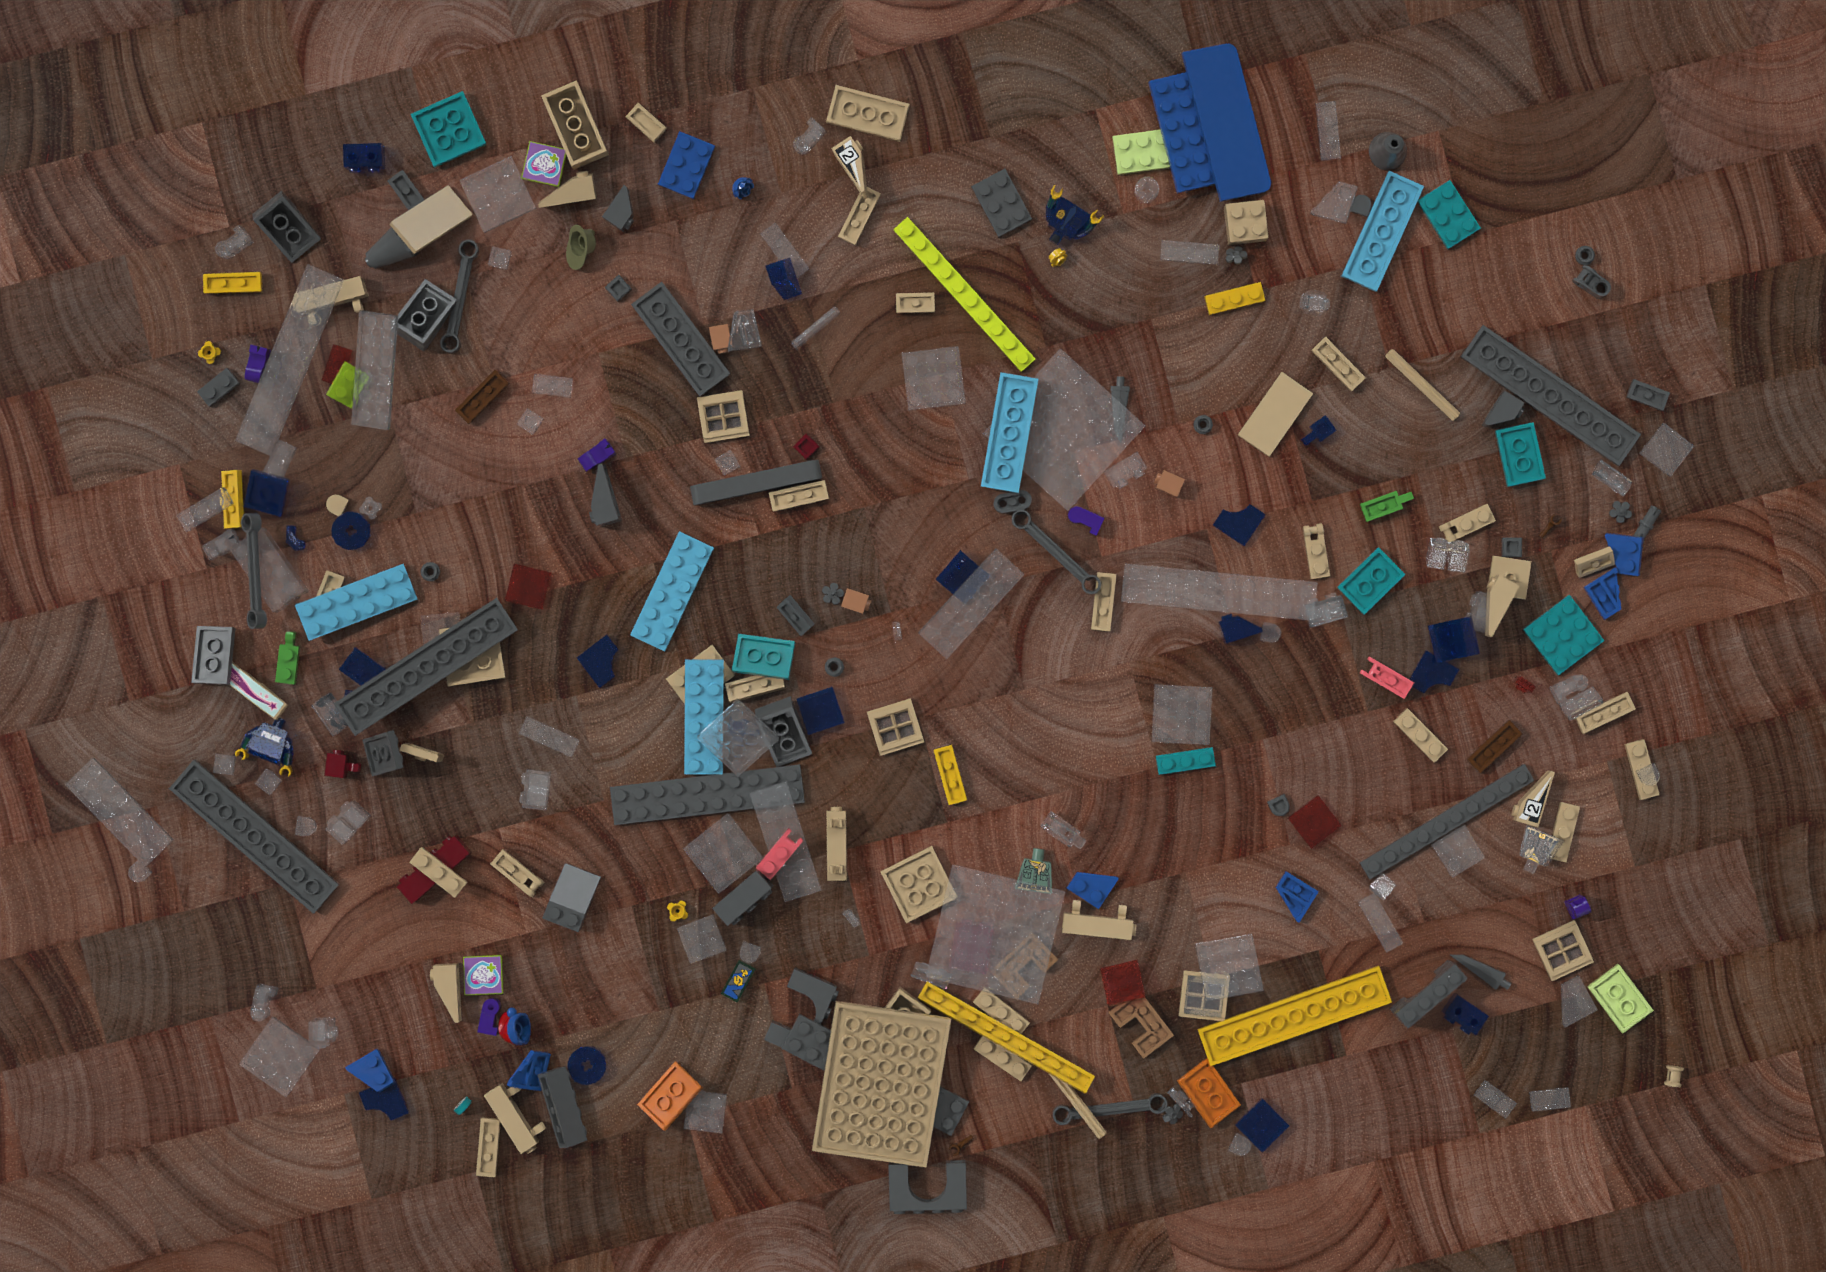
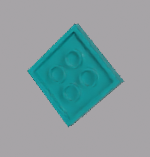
(448, 129)
(1563, 635)

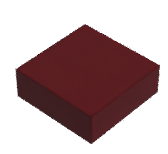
(806, 446)

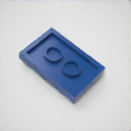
(686, 165)

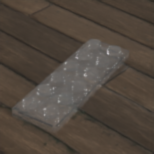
(374, 370)
(971, 603)
(119, 812)
(775, 815)

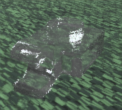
(1180, 1098)

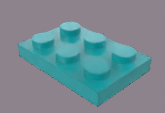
(1448, 214)
(1520, 454)
(1371, 580)
(763, 656)

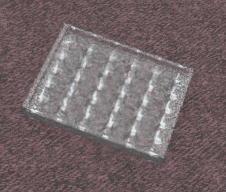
(1073, 430)
(995, 934)

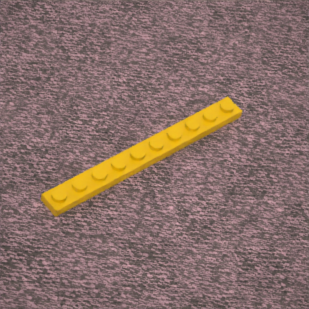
(1006, 1037)

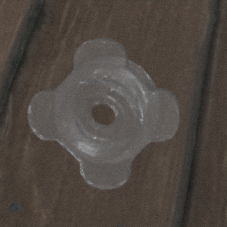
(376, 506)

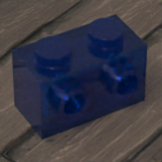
(364, 157)
(1465, 1014)

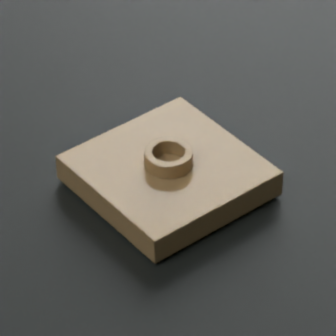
(1513, 570)
(421, 753)

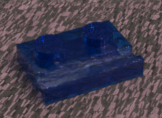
(360, 667)

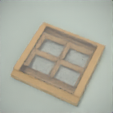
(723, 416)
(895, 727)
(1563, 950)
(1193, 1000)

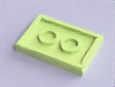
(1620, 998)

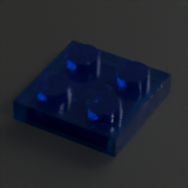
(266, 492)
(820, 710)
(1262, 1125)

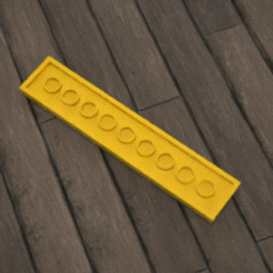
(1294, 1015)

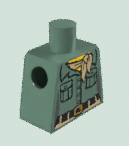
(1036, 869)

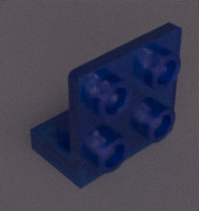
(957, 572)
(1453, 639)

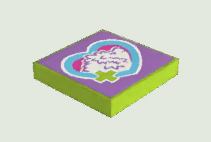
(544, 164)
(483, 975)

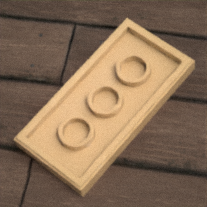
(867, 113)
(431, 219)
(1275, 414)

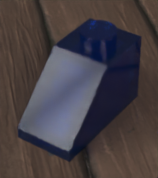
(784, 278)
(1236, 628)

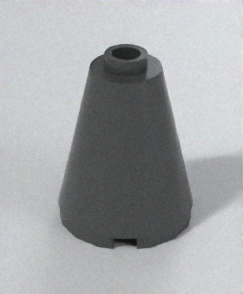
(1387, 151)
(388, 250)

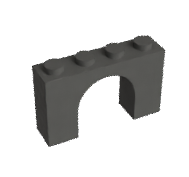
(1447, 979)
(817, 989)
(952, 1197)

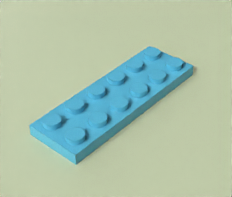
(1382, 231)
(1009, 432)
(672, 591)
(356, 602)
(702, 706)

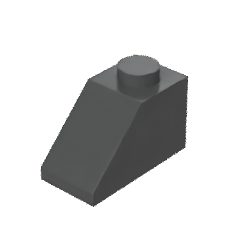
(620, 210)
(1505, 409)

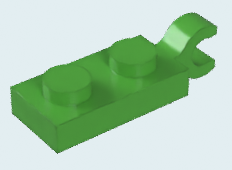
(1384, 505)
(288, 660)

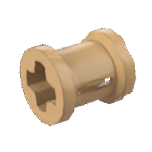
(1673, 1076)

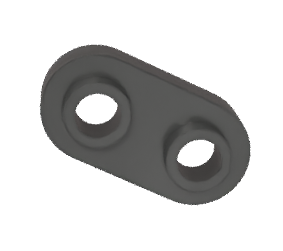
(1012, 501)

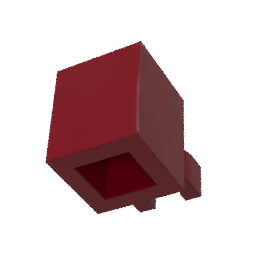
(338, 764)

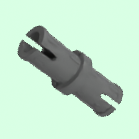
(1647, 522)

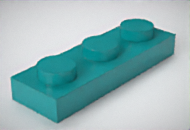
(1185, 760)

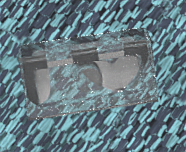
(329, 714)

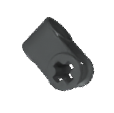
(1591, 281)

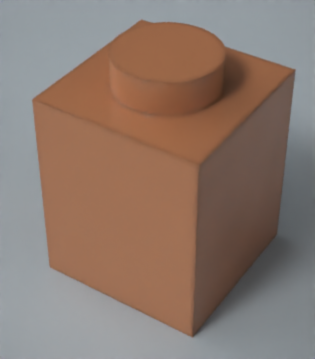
(720, 338)
(1168, 483)
(856, 601)

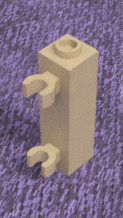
(352, 290)
(836, 844)
(1098, 925)
(512, 1119)

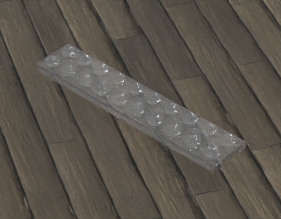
(289, 359)
(1219, 592)

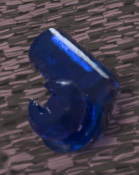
(292, 540)

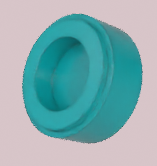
(462, 1106)

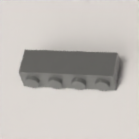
(562, 1107)

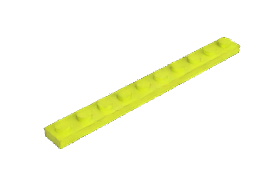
(964, 294)

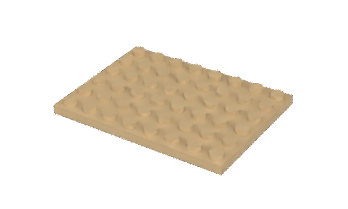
(881, 1084)

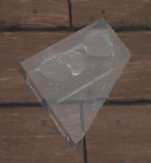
(1337, 203)
(744, 331)
(1575, 1001)

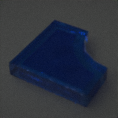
(1239, 524)
(598, 660)
(1430, 673)
(388, 1101)

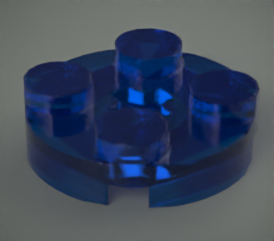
(343, 538)
(577, 1070)

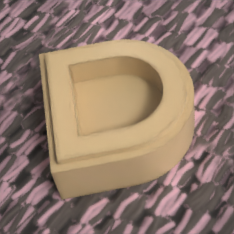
(337, 504)

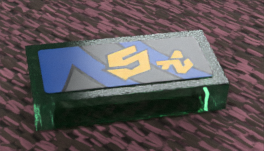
(738, 981)

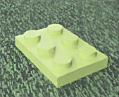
(1140, 152)

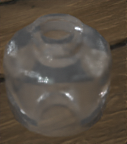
(1148, 183)
(1314, 302)

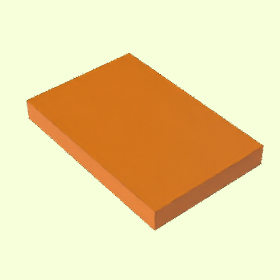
(1208, 1093)
(670, 1096)

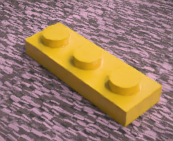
(232, 282)
(1234, 298)
(233, 483)
(950, 774)

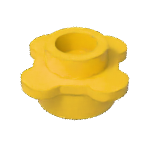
(1057, 257)
(204, 352)
(673, 907)

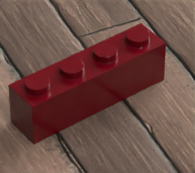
(418, 884)

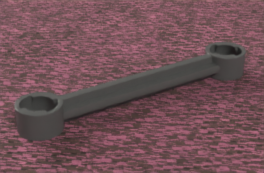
(460, 294)
(251, 524)
(1061, 556)
(1113, 1108)

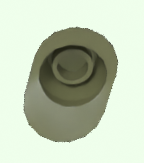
(580, 244)

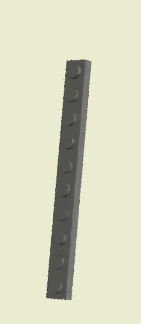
(1446, 821)

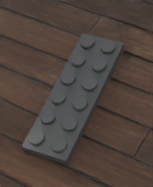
(680, 339)

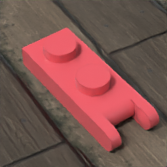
(1388, 678)
(778, 855)

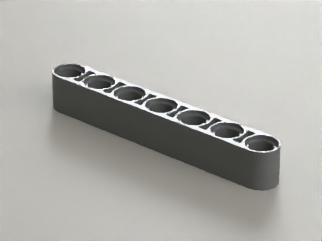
(756, 482)

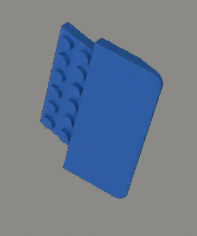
(1211, 125)

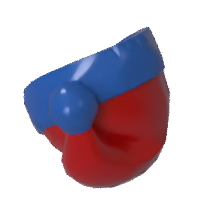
(514, 1027)

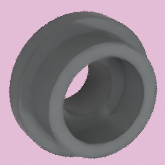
(1591, 255)
(1209, 424)
(424, 571)
(829, 671)

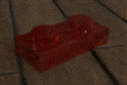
(335, 361)

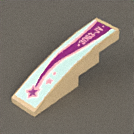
(256, 692)

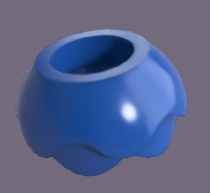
(742, 187)

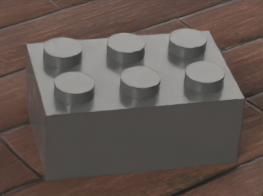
(743, 898)

